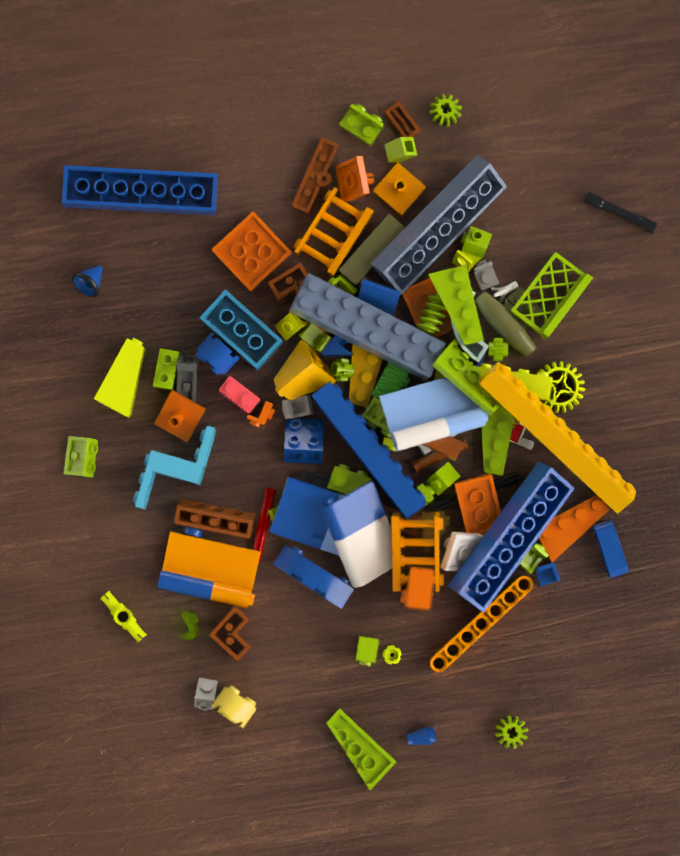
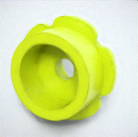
(392, 649)

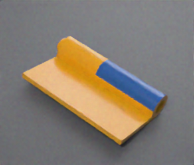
(209, 570)

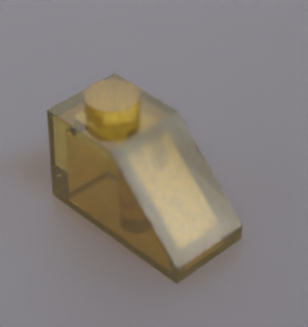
(430, 532)

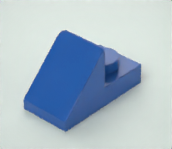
(336, 348)

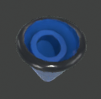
(88, 281)

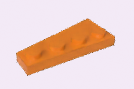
(571, 525)

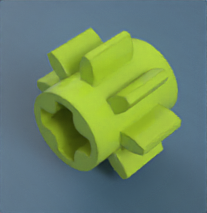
(498, 349)
(342, 369)

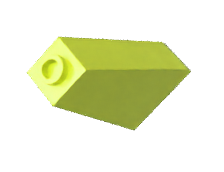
(121, 382)

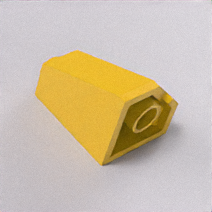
(302, 373)

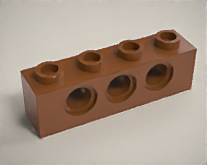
(215, 518)

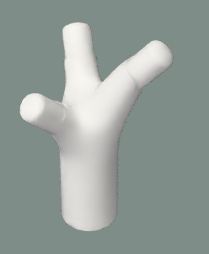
(503, 291)

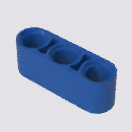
(610, 548)

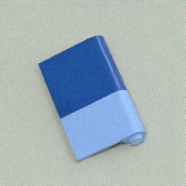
(301, 516)

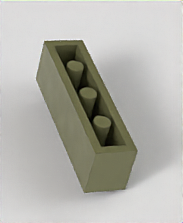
(359, 264)

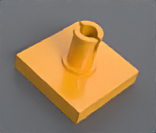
(399, 189)

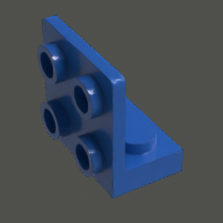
(303, 441)

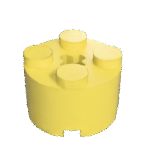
(234, 706)

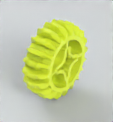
(567, 390)

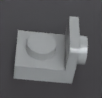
(485, 275)

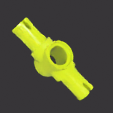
(130, 625)

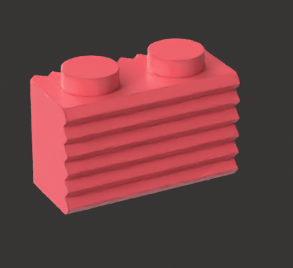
(239, 395)

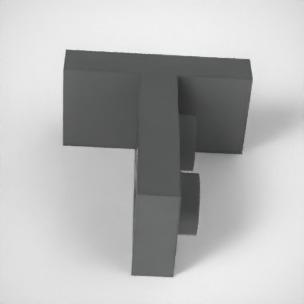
(187, 376)

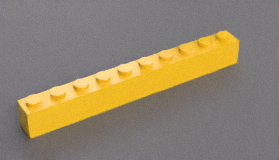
(558, 437)

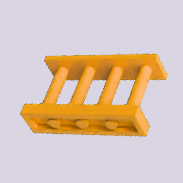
(342, 248)
(399, 542)

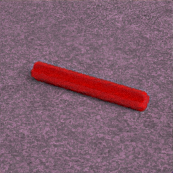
(263, 520)

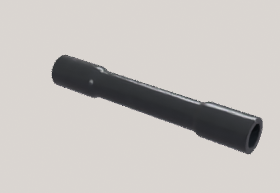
(601, 203)

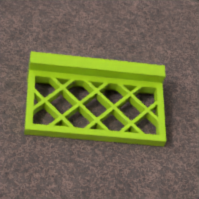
(566, 301)

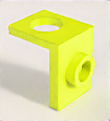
(463, 258)
(290, 325)

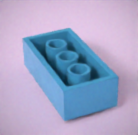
(241, 330)

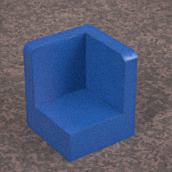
(547, 574)

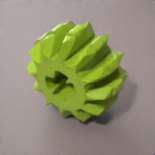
(452, 106)
(517, 727)

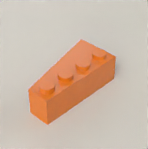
(418, 589)

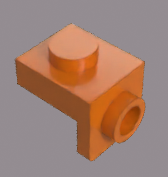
(266, 413)

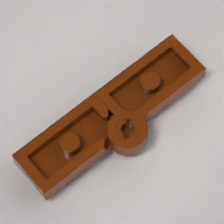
(315, 176)

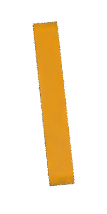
(490, 621)

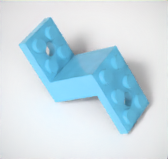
(174, 467)

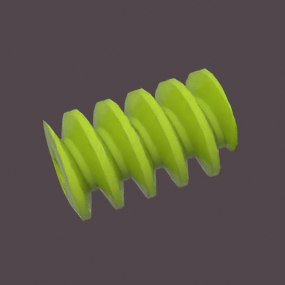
(432, 315)

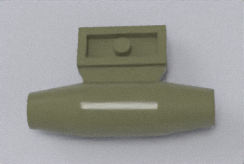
(506, 323)

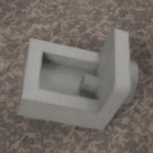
(297, 407)
(205, 693)

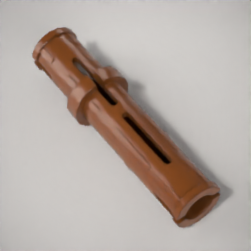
(432, 458)

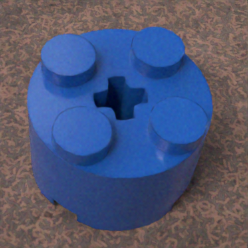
(217, 354)

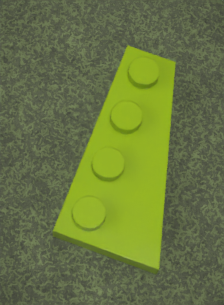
(457, 296)
(459, 370)
(496, 440)
(365, 754)

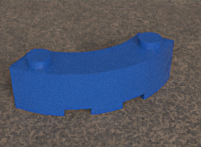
(313, 576)

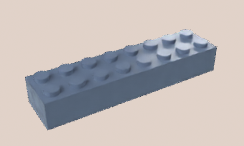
(439, 224)
(366, 327)

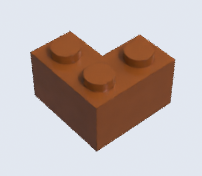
(288, 282)
(227, 633)

